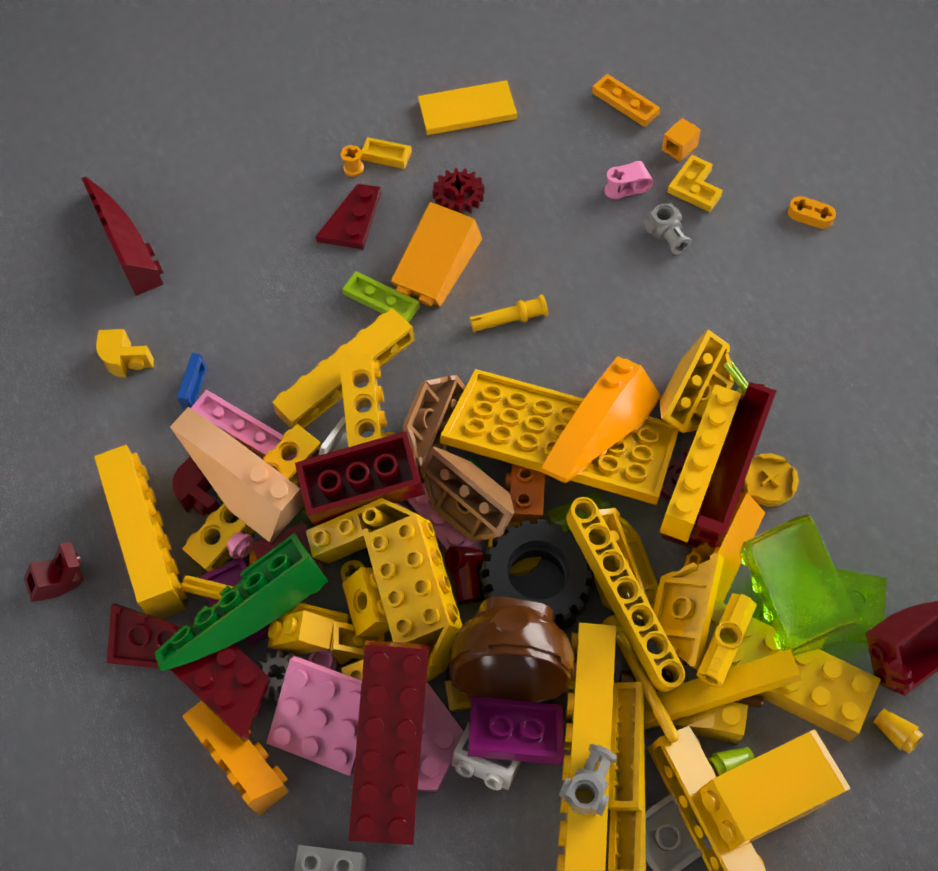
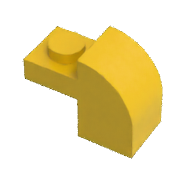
(119, 355)

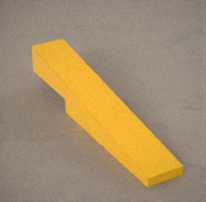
(627, 780)

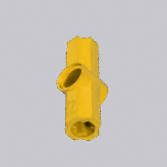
(720, 654)

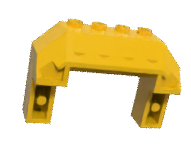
(407, 573)

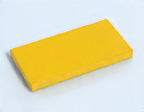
(467, 107)

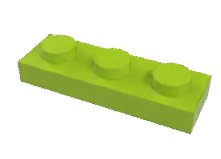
(379, 296)

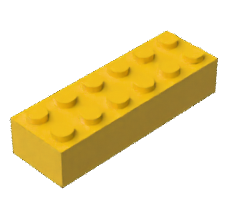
(141, 533)
(830, 692)

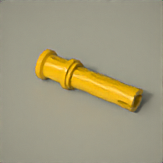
(521, 311)

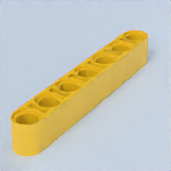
(624, 608)

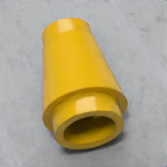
(899, 731)

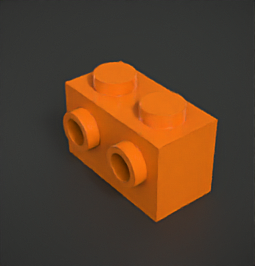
(526, 493)

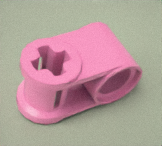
(630, 178)

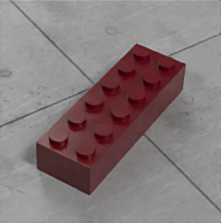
(388, 742)

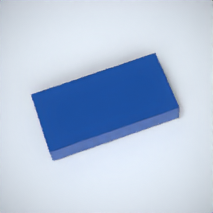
(192, 381)

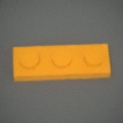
(626, 100)

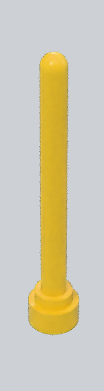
(641, 676)

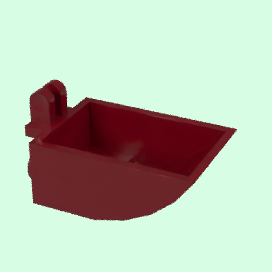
(905, 647)

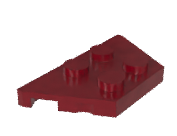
(228, 686)

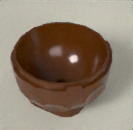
(512, 653)

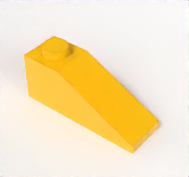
(719, 723)

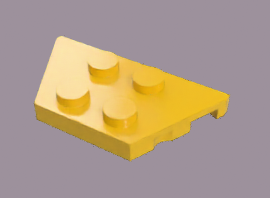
(686, 607)

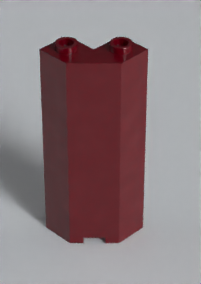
(730, 468)

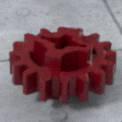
(470, 191)

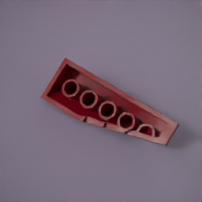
(126, 241)

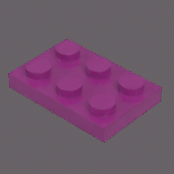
(516, 730)

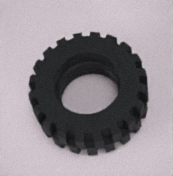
(550, 544)

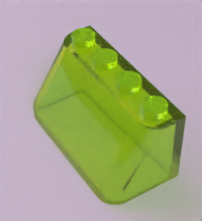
(798, 586)

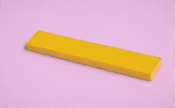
(739, 683)

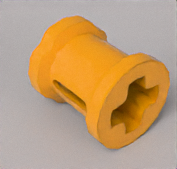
(352, 163)

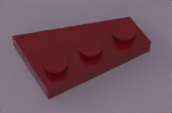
(352, 219)

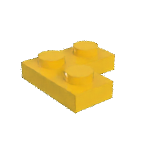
(690, 184)

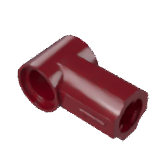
(465, 565)

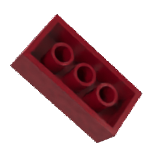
(358, 476)

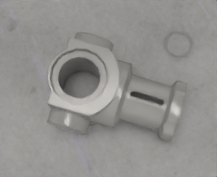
(665, 225)
(590, 780)

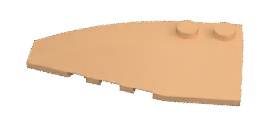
(240, 477)

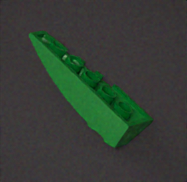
(264, 594)

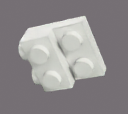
(494, 772)

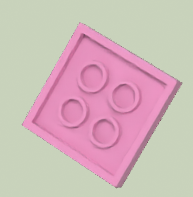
(317, 715)

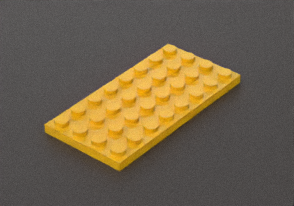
(524, 421)

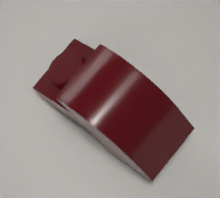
(191, 489)
(55, 576)

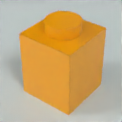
(681, 139)

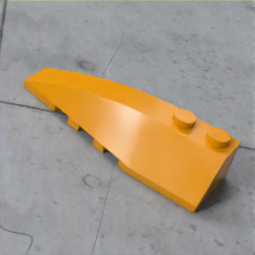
(607, 414)

